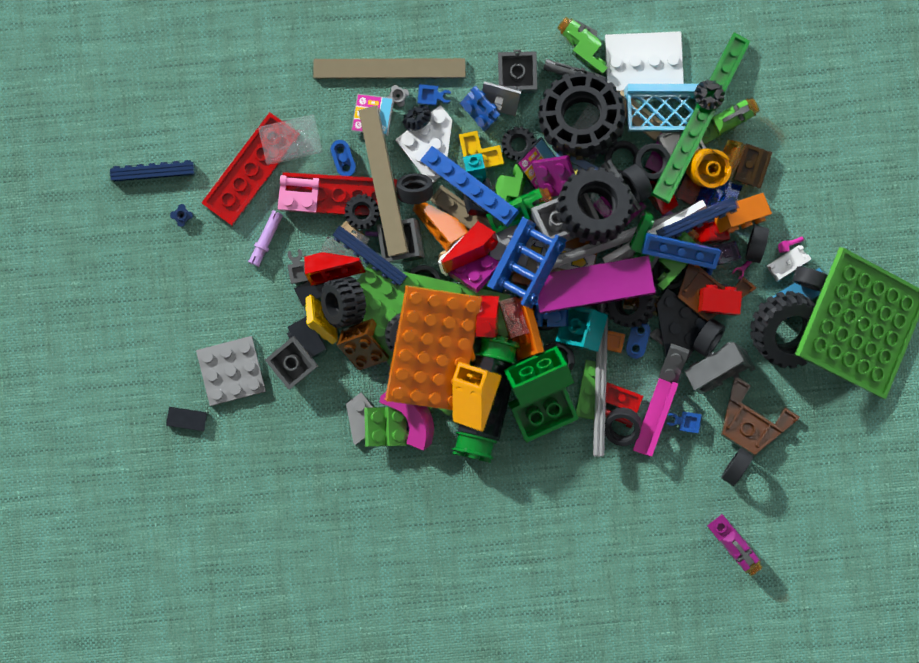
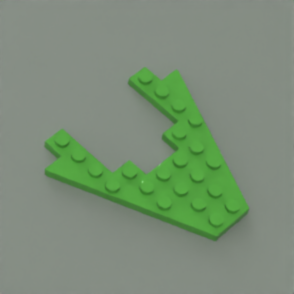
(385, 301)

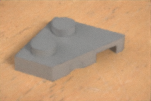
(356, 416)

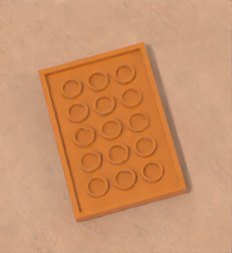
(431, 339)

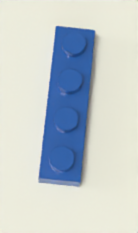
(681, 251)

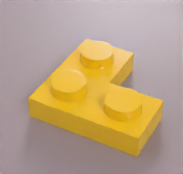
(471, 145)
(317, 320)

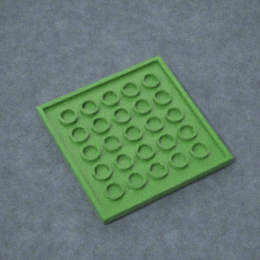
(861, 323)

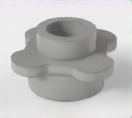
(403, 94)

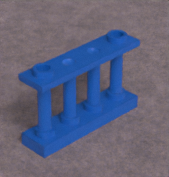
(509, 261)

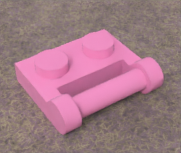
(298, 200)

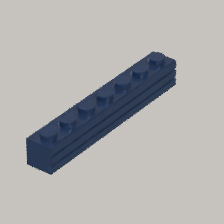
(152, 171)
(698, 219)
(369, 256)

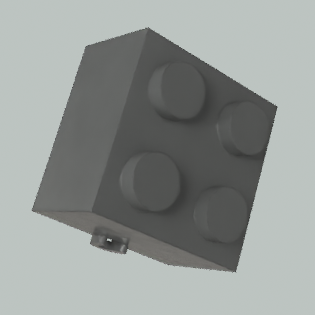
(518, 71)

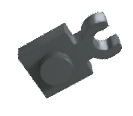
(297, 269)

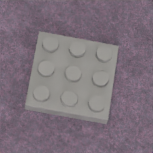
(231, 371)

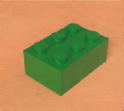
(539, 376)
(543, 414)

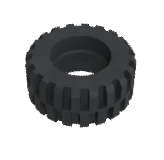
(605, 185)
(768, 320)

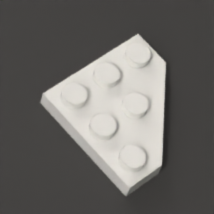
(434, 134)

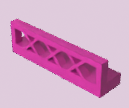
(655, 417)

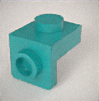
(475, 166)

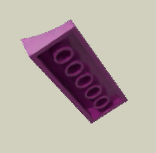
(596, 285)

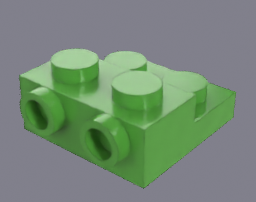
(385, 427)

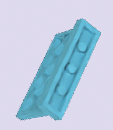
(658, 91)

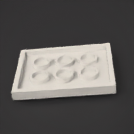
(644, 59)

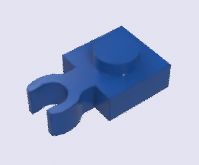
(429, 95)
(688, 422)

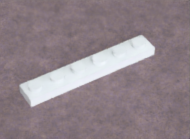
(626, 253)

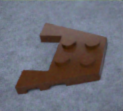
(696, 279)
(748, 427)

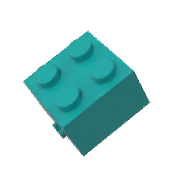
(583, 329)

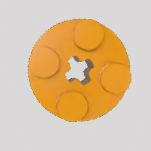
(717, 162)

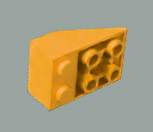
(473, 395)

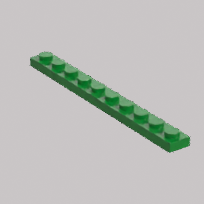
(699, 121)

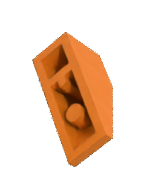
(441, 225)

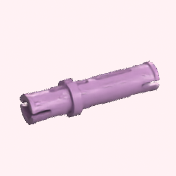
(265, 238)

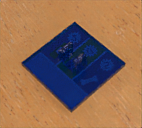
(718, 194)

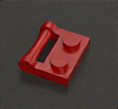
(622, 398)

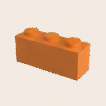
(750, 210)

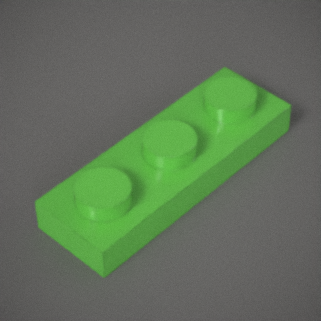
(586, 399)

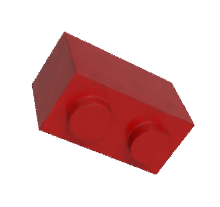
(720, 301)

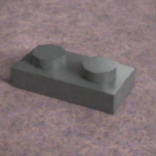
(673, 363)

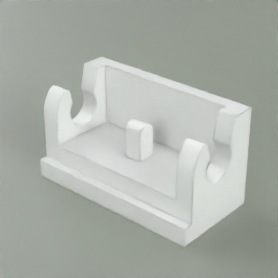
(788, 262)

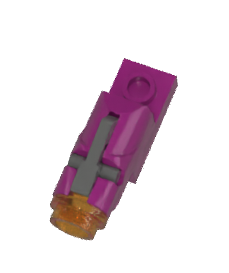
(735, 545)

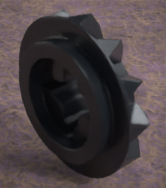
(709, 103)
(423, 118)

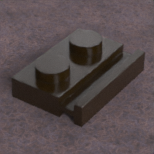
(753, 166)

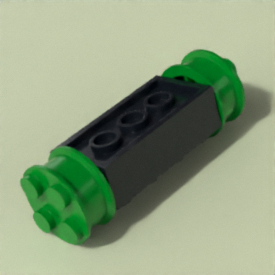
(493, 356)

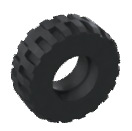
(578, 89)

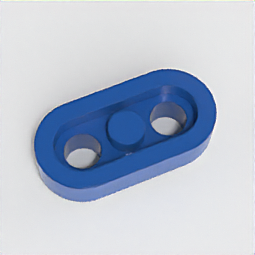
(343, 159)
(638, 339)

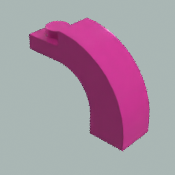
(420, 422)

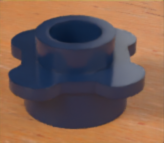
(186, 215)

